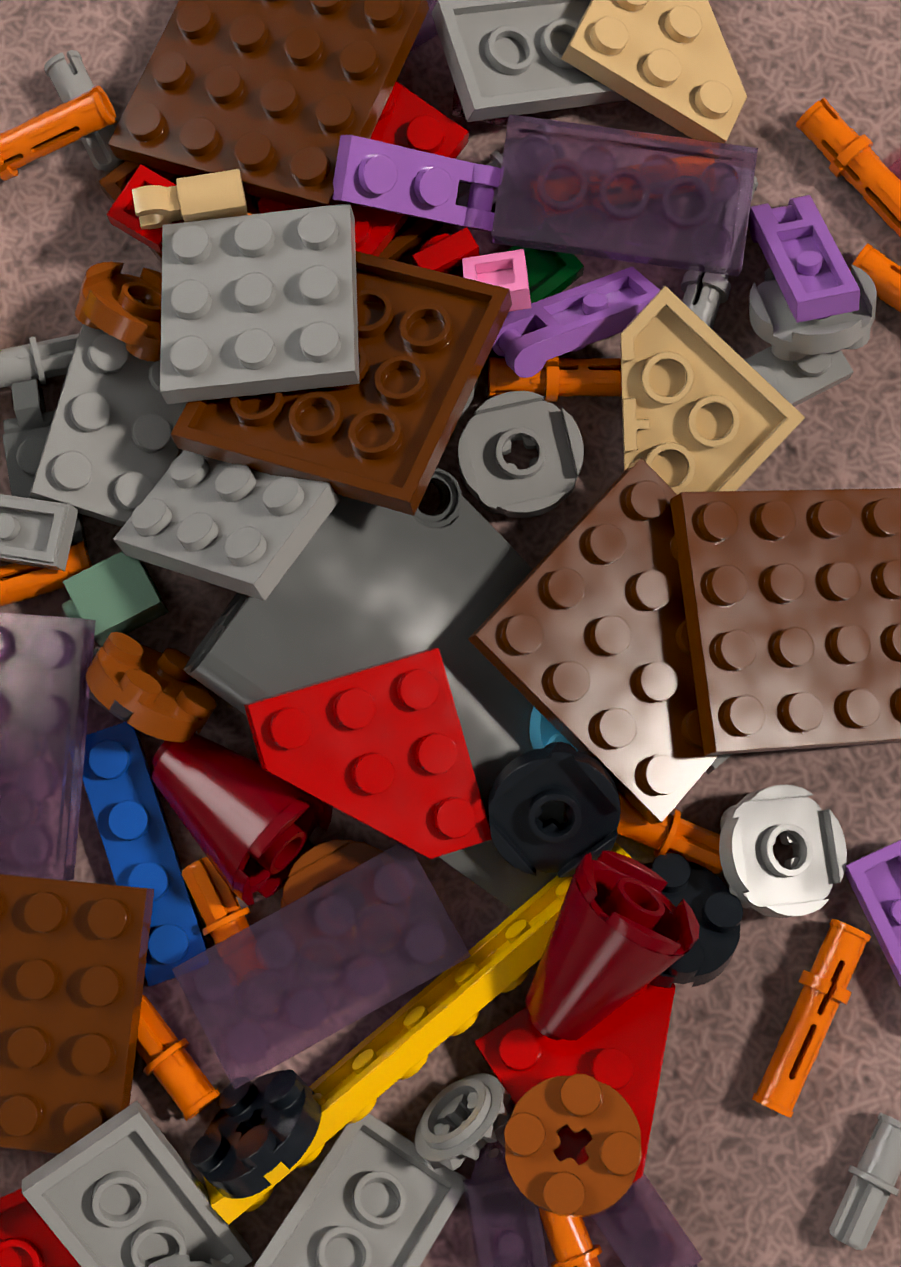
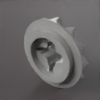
(462, 1121)

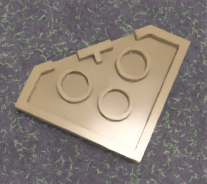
(663, 60)
(695, 402)

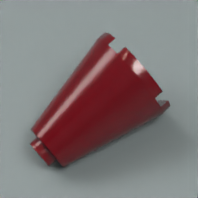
(238, 813)
(606, 944)

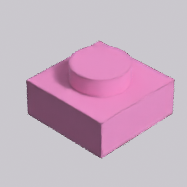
(503, 270)

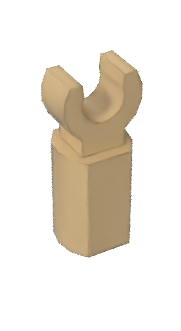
(191, 200)

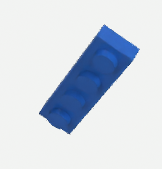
(141, 845)

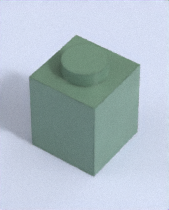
(115, 595)

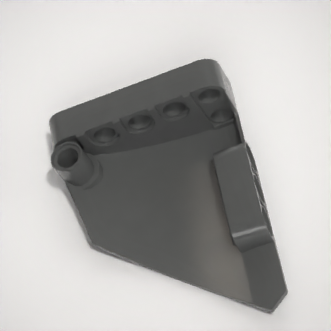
(382, 590)

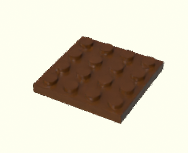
(267, 90)
(377, 439)
(792, 616)
(606, 644)
(68, 1006)

